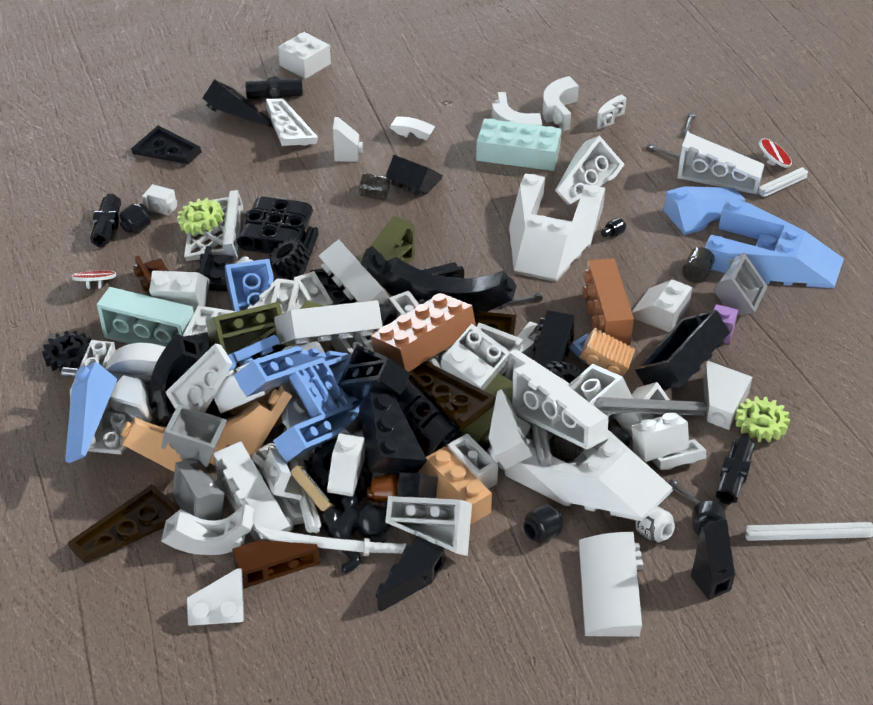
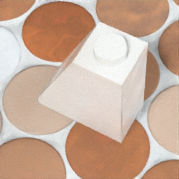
(723, 393)

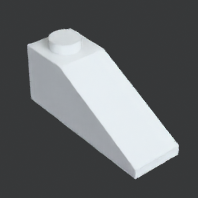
(506, 434)

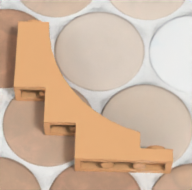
(248, 426)

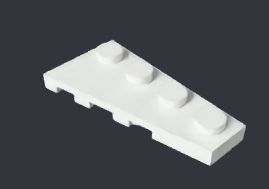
(288, 124)

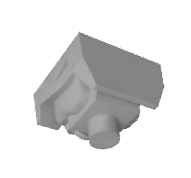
(741, 286)
(193, 434)
(197, 491)

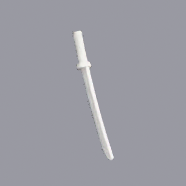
(335, 544)

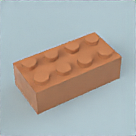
(607, 300)
(423, 331)

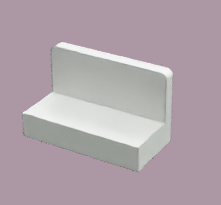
(279, 476)

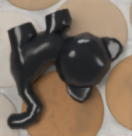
(368, 520)

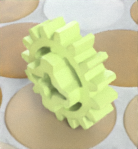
(200, 216)
(762, 419)

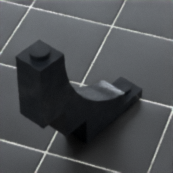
(398, 277)

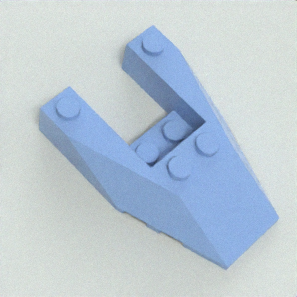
(782, 249)
(316, 383)

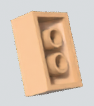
(458, 482)

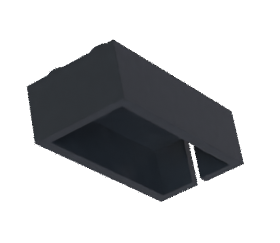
(683, 351)

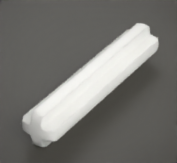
(782, 182)

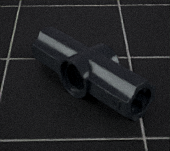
(283, 87)
(105, 220)
(735, 470)

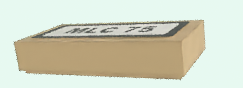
(311, 488)

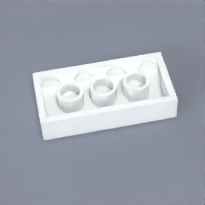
(610, 585)

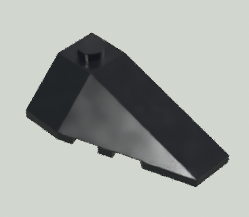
(228, 100)

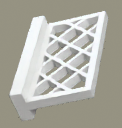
(229, 226)

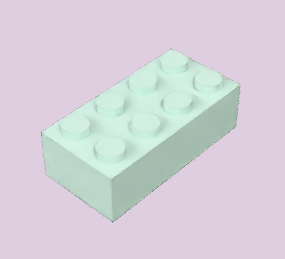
(518, 144)
(141, 318)

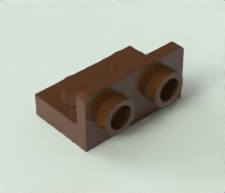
(145, 270)

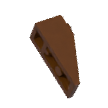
(272, 559)

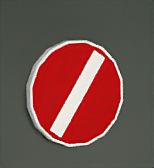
(774, 153)
(89, 276)

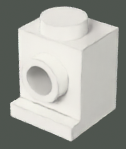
(160, 200)

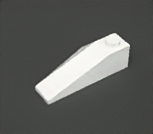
(591, 165)

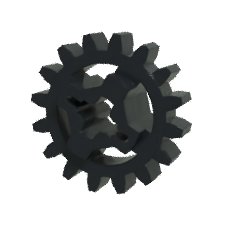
(66, 350)

